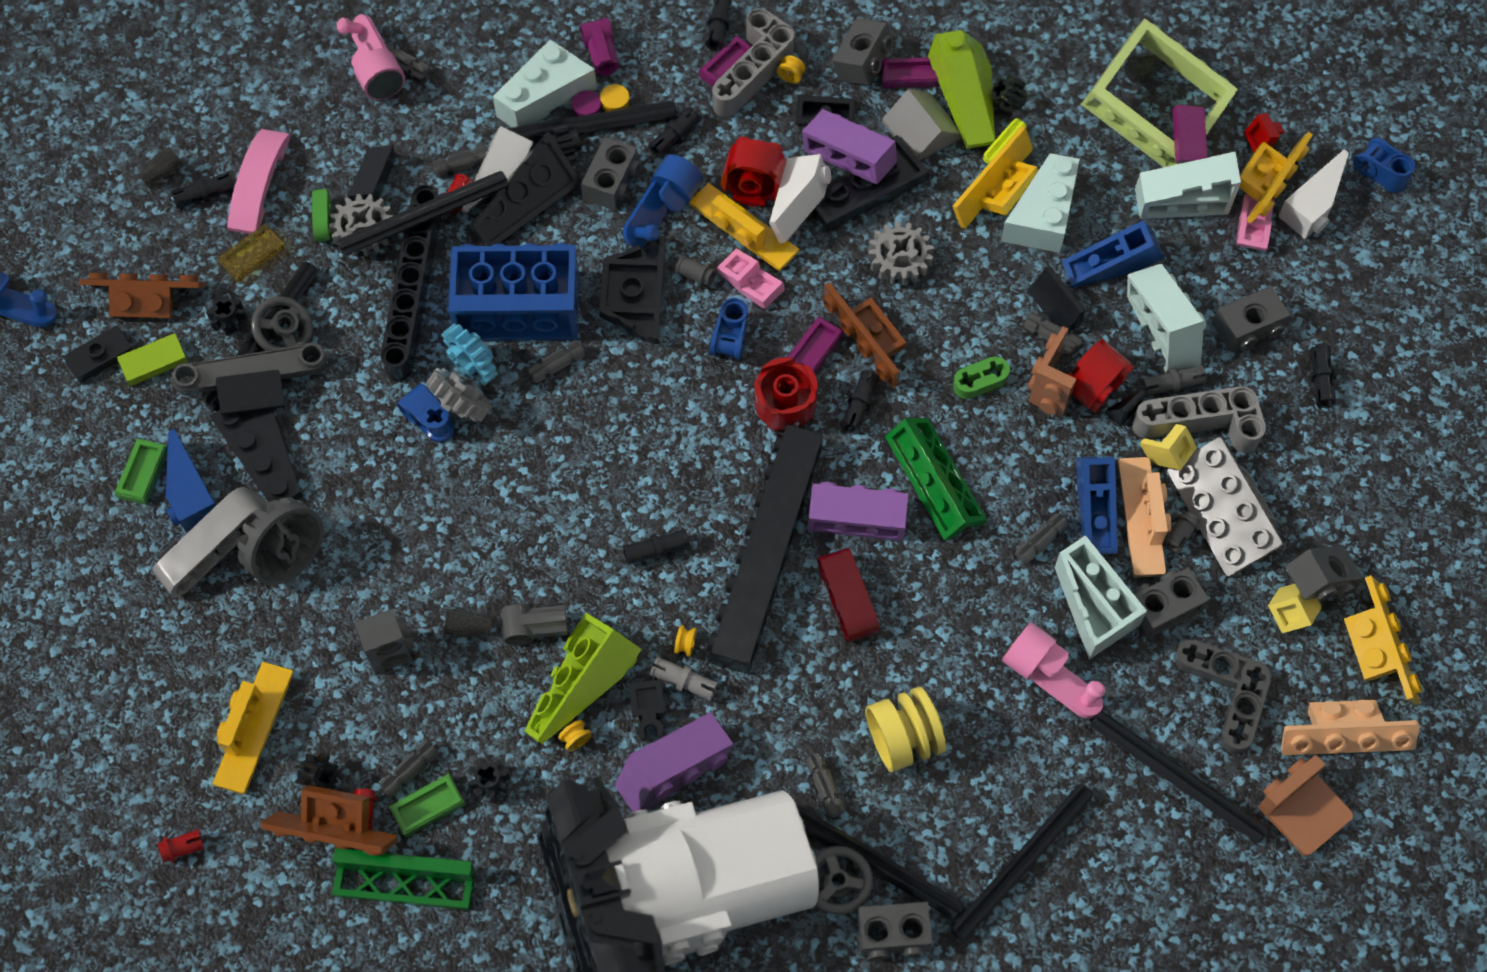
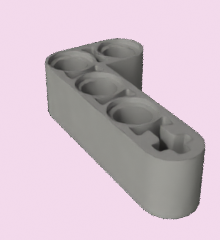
(770, 42)
(1157, 418)
(208, 541)

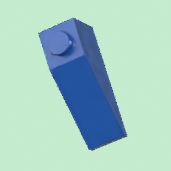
(1114, 256)
(184, 487)
(1098, 501)

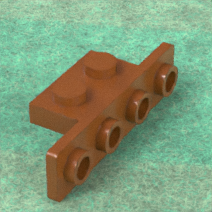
(142, 297)
(872, 331)
(333, 819)

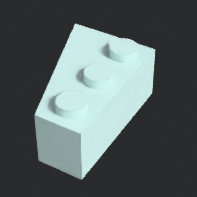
(1169, 316)
(1097, 597)

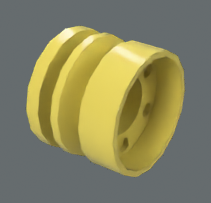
(912, 726)

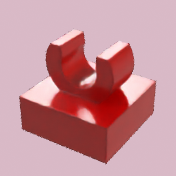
(1262, 130)

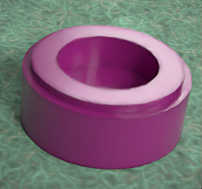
(586, 103)

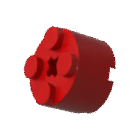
(753, 171)
(1099, 374)
(785, 394)

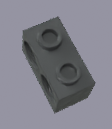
(606, 173)
(1172, 608)
(385, 640)
(892, 920)

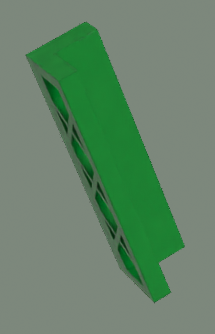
(932, 477)
(405, 866)

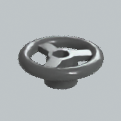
(288, 316)
(838, 892)

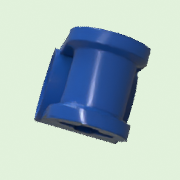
(1386, 165)
(730, 334)
(427, 413)

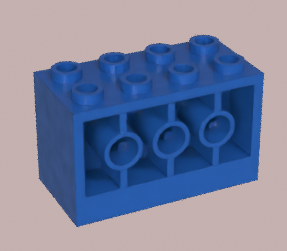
(515, 291)

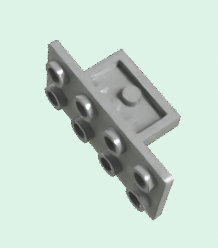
(1228, 506)

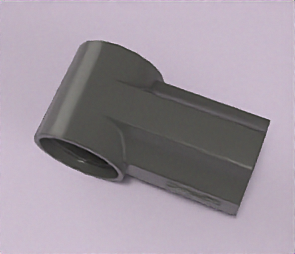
(525, 623)

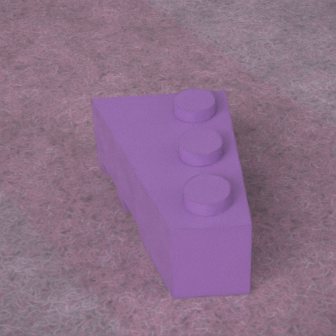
(673, 762)

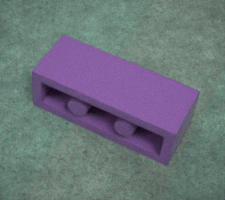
(850, 146)
(858, 511)

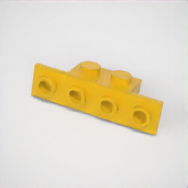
(1265, 174)
(1000, 182)
(743, 226)
(1378, 643)
(249, 726)

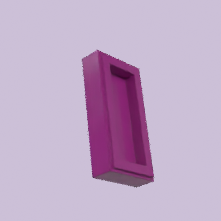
(723, 60)
(908, 73)
(1189, 133)
(817, 344)

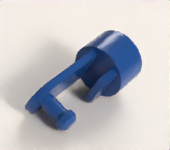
(671, 189)
(25, 308)

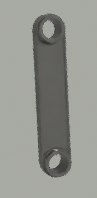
(288, 361)

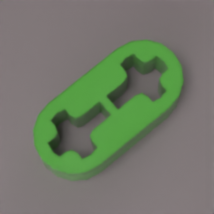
(321, 215)
(982, 380)

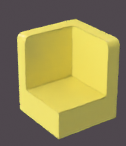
(1173, 450)
(1292, 610)

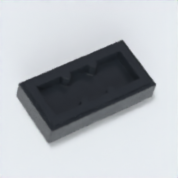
(97, 354)

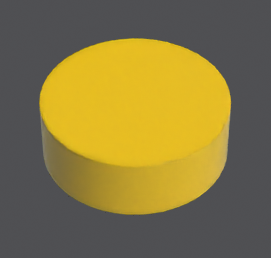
(614, 97)

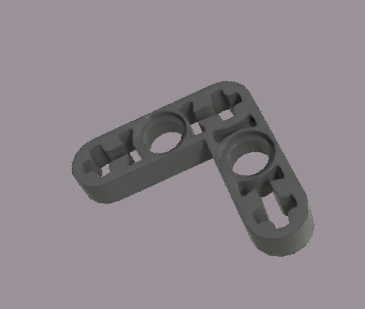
(1238, 679)

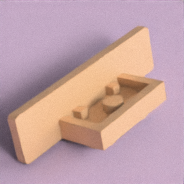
(1144, 515)
(1348, 729)

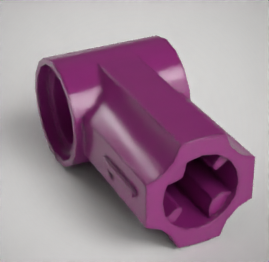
(599, 41)

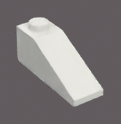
(503, 155)
(799, 193)
(1309, 205)

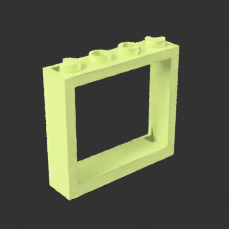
(1130, 123)

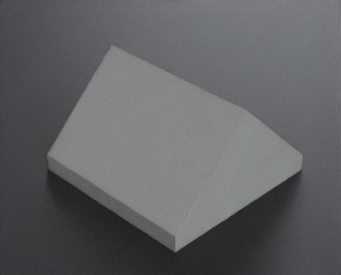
(921, 123)

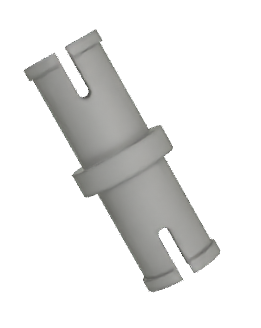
(683, 678)

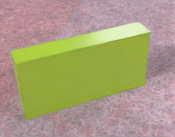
(152, 359)

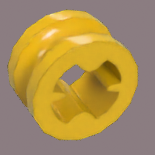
(791, 69)
(685, 640)
(575, 735)

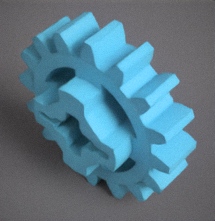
(469, 354)

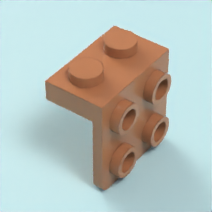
(1049, 386)
(1305, 807)

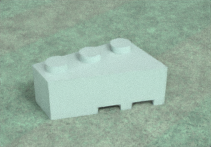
(542, 85)
(1189, 188)
(1044, 208)

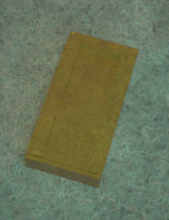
(251, 253)

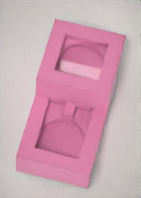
(1258, 232)
(747, 277)

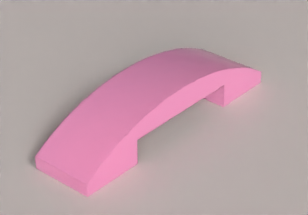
(254, 180)

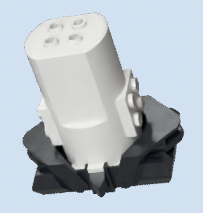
(669, 875)

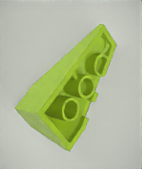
(966, 85)
(593, 664)

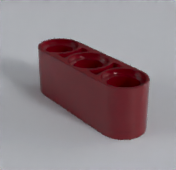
(848, 595)

